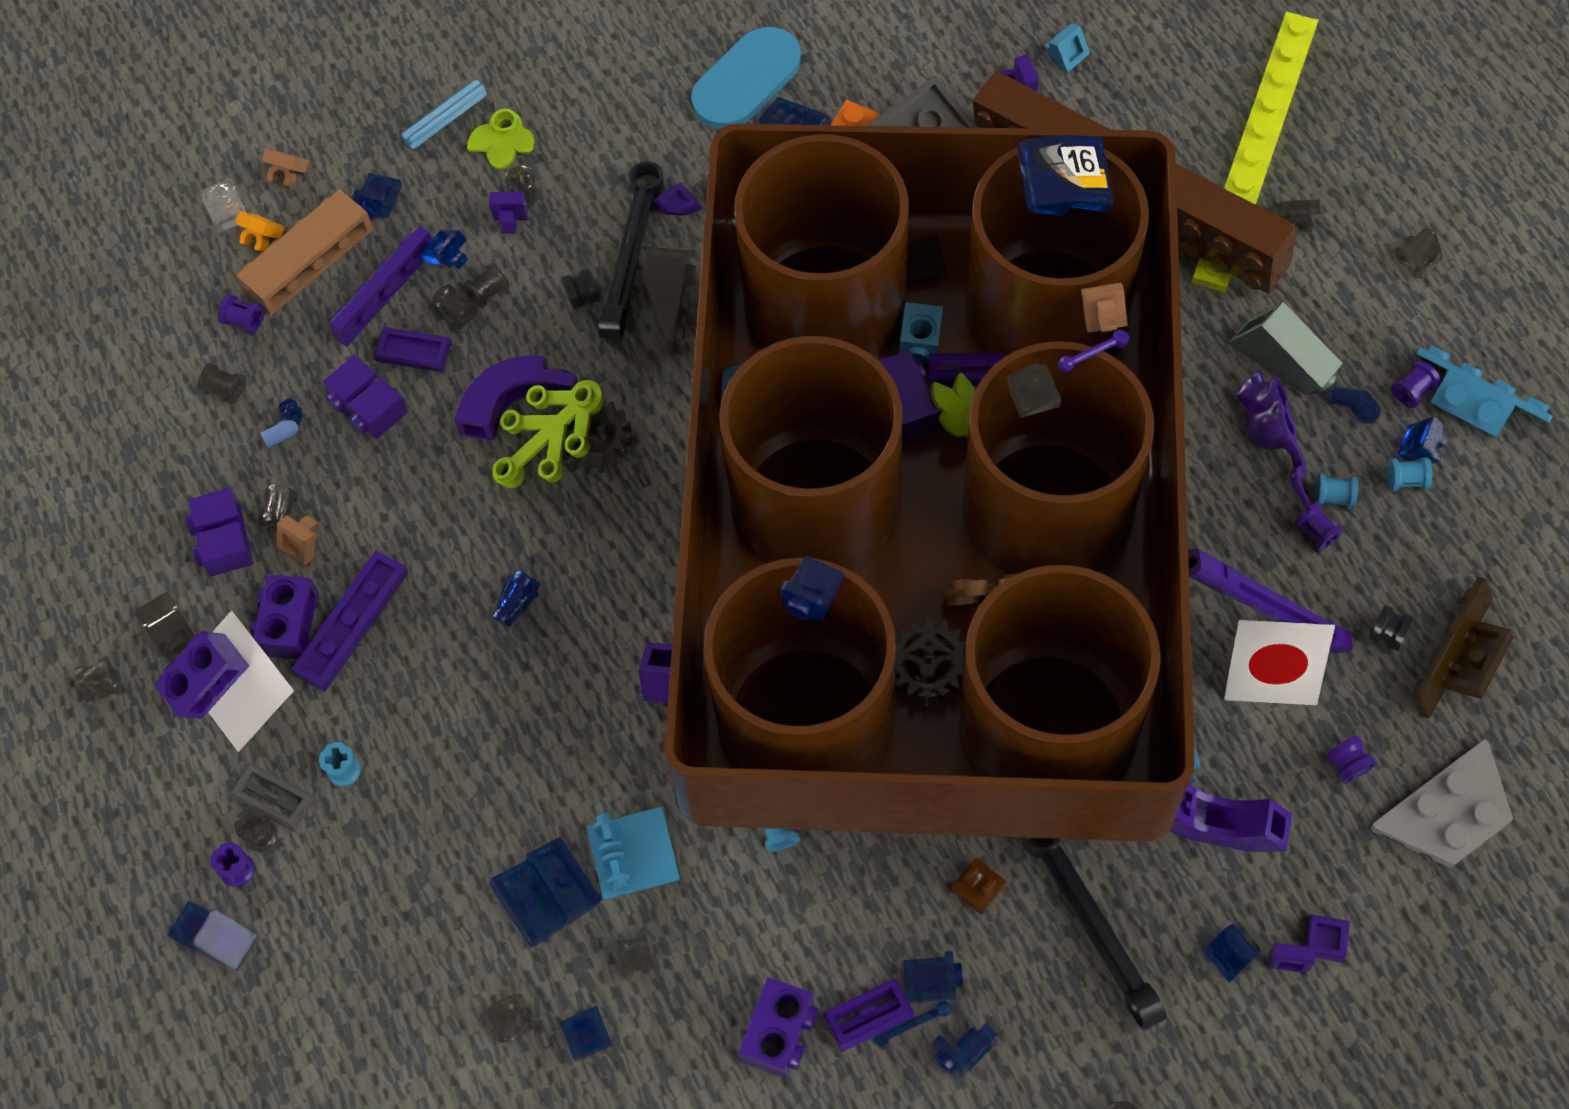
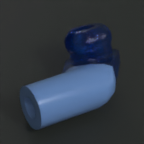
(288, 424)

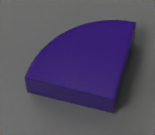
(677, 200)

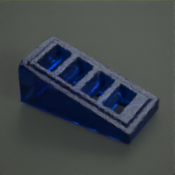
(800, 112)

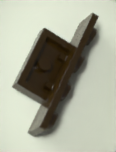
(1467, 654)

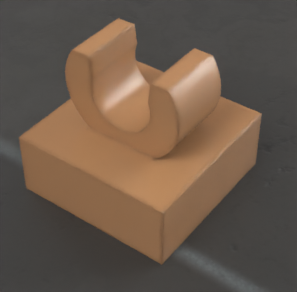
(284, 163)
(1104, 307)
(297, 538)

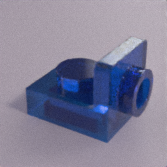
(378, 195)
(811, 589)
(932, 978)
(972, 1046)

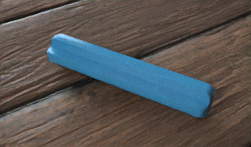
(443, 114)

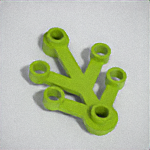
(551, 431)

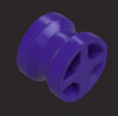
(1351, 759)

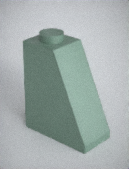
(1287, 349)

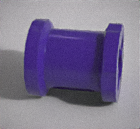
(240, 313)
(1415, 384)
(1318, 527)
(238, 873)

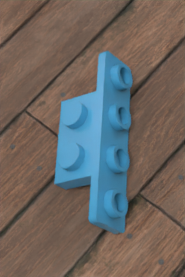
(1475, 399)

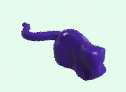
(1272, 424)

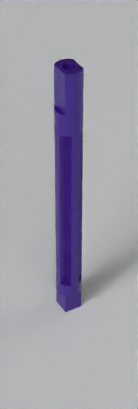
(1230, 582)

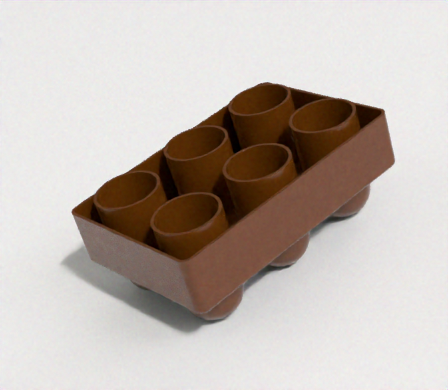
(1073, 666)

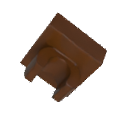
(978, 886)

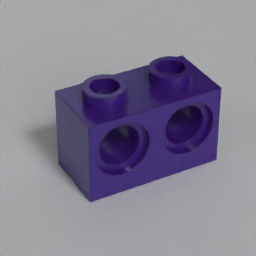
(293, 617)
(201, 674)
(768, 1026)

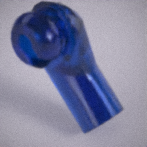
(1359, 402)

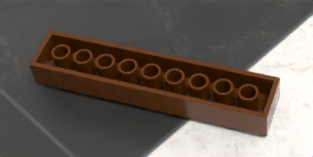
(1210, 219)

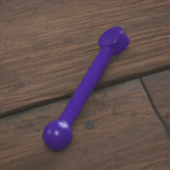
(1118, 339)

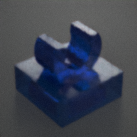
(445, 249)
(1422, 440)
(1232, 952)
(586, 1033)

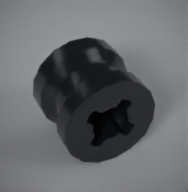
(580, 288)
(1391, 627)

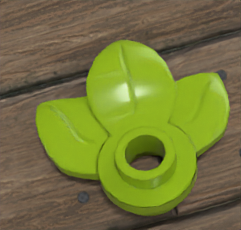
(499, 142)
(954, 404)

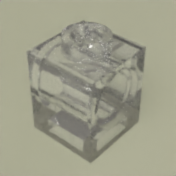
(223, 206)

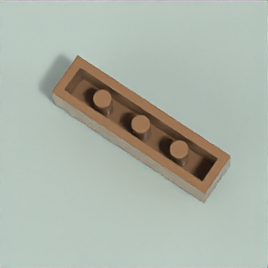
(304, 252)

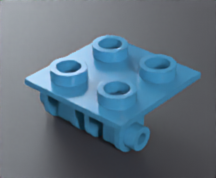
(632, 852)

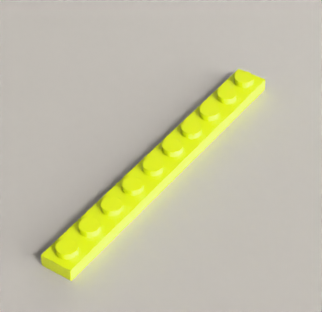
(1264, 124)

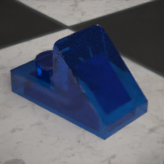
(212, 935)

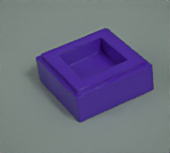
(1328, 937)
(1291, 957)

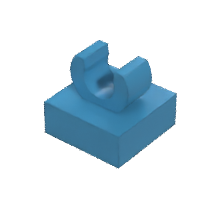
(1068, 48)

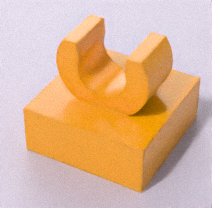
(259, 227)

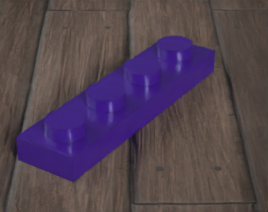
(381, 287)
(349, 621)

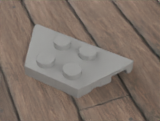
(1452, 810)

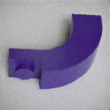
(501, 387)
(1233, 823)

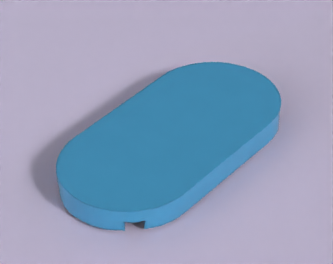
(746, 77)

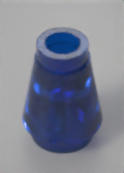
(515, 597)

